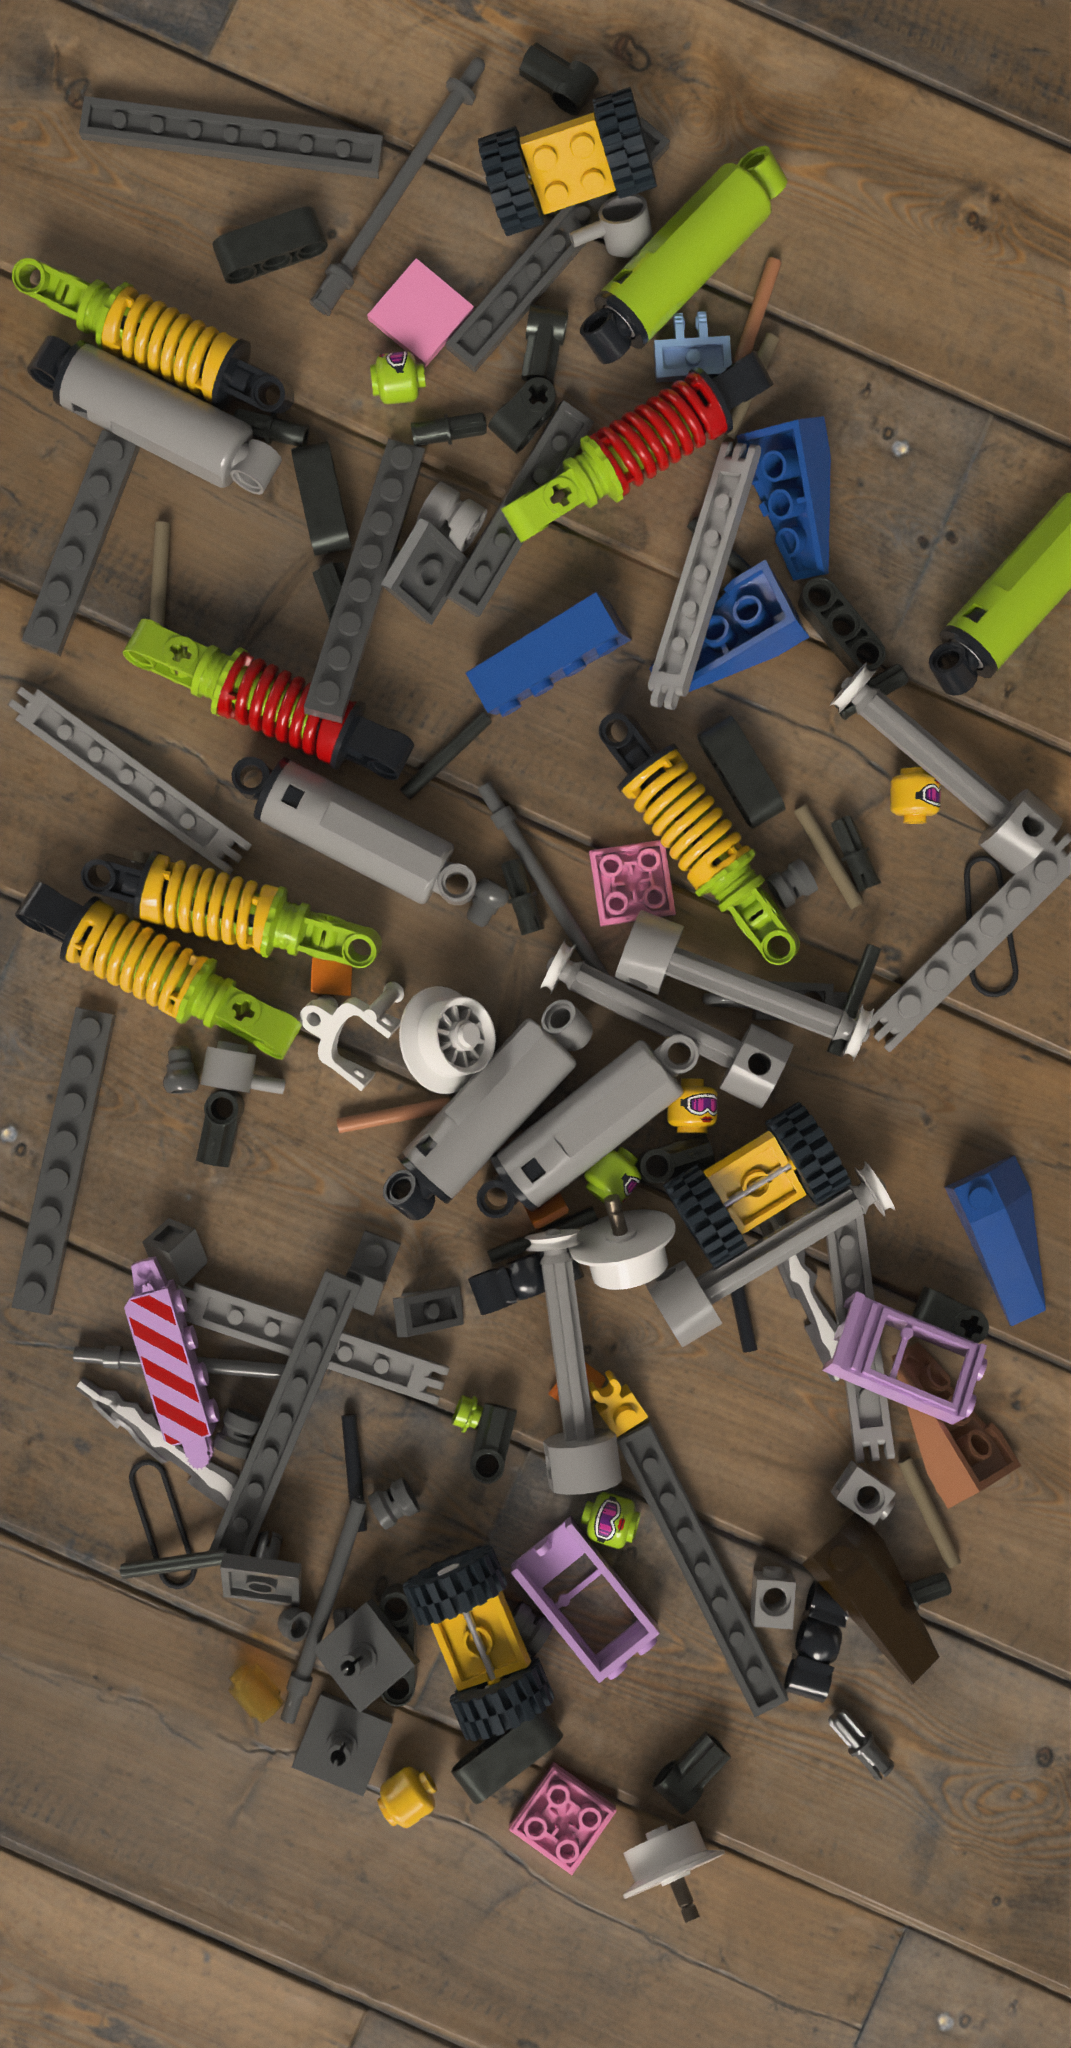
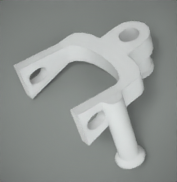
(326, 1021)

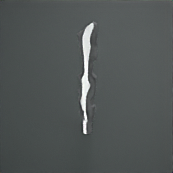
(800, 1284)
(211, 1480)

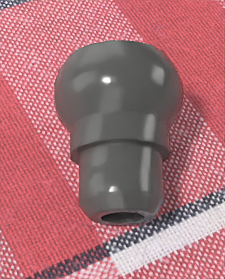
(486, 902)
(180, 1072)

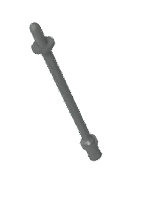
(340, 274)

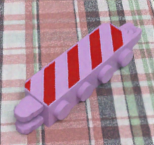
(170, 1362)

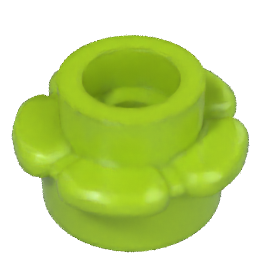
(467, 1413)

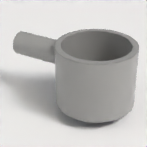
(622, 224)
(233, 1069)

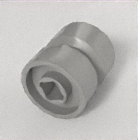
(452, 516)

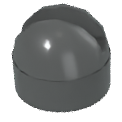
(294, 1624)

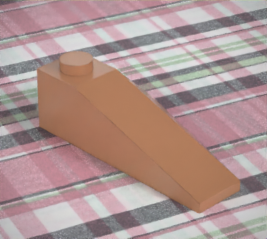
(957, 1456)

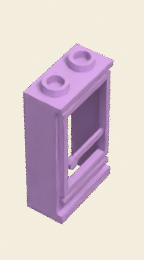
(857, 1347)
(552, 1557)

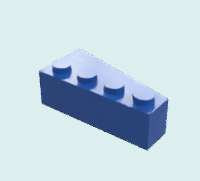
(548, 655)

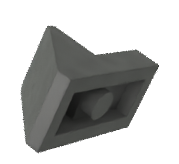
(372, 1268)
(427, 1311)

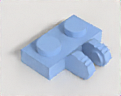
(679, 355)

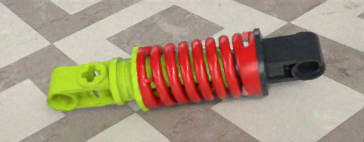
(642, 443)
(267, 700)

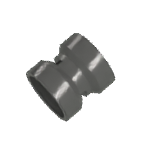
(791, 883)
(237, 1433)
(394, 1503)
(532, 1629)

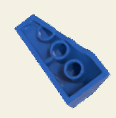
(796, 491)
(748, 626)
(1001, 1226)

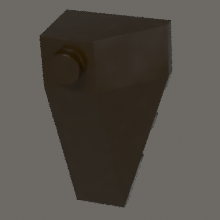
(869, 1588)

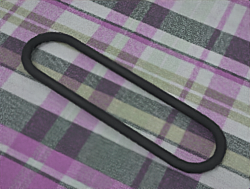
(145, 1523)

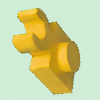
(617, 1405)

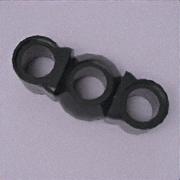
(512, 1282)
(816, 1645)

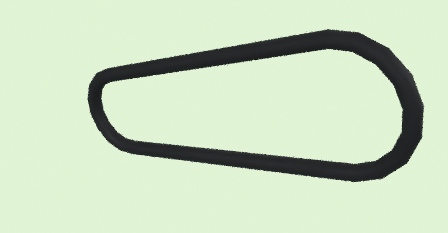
(1010, 937)

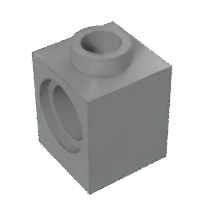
(852, 1481)
(774, 1615)

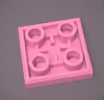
(420, 312)
(631, 881)
(562, 1818)

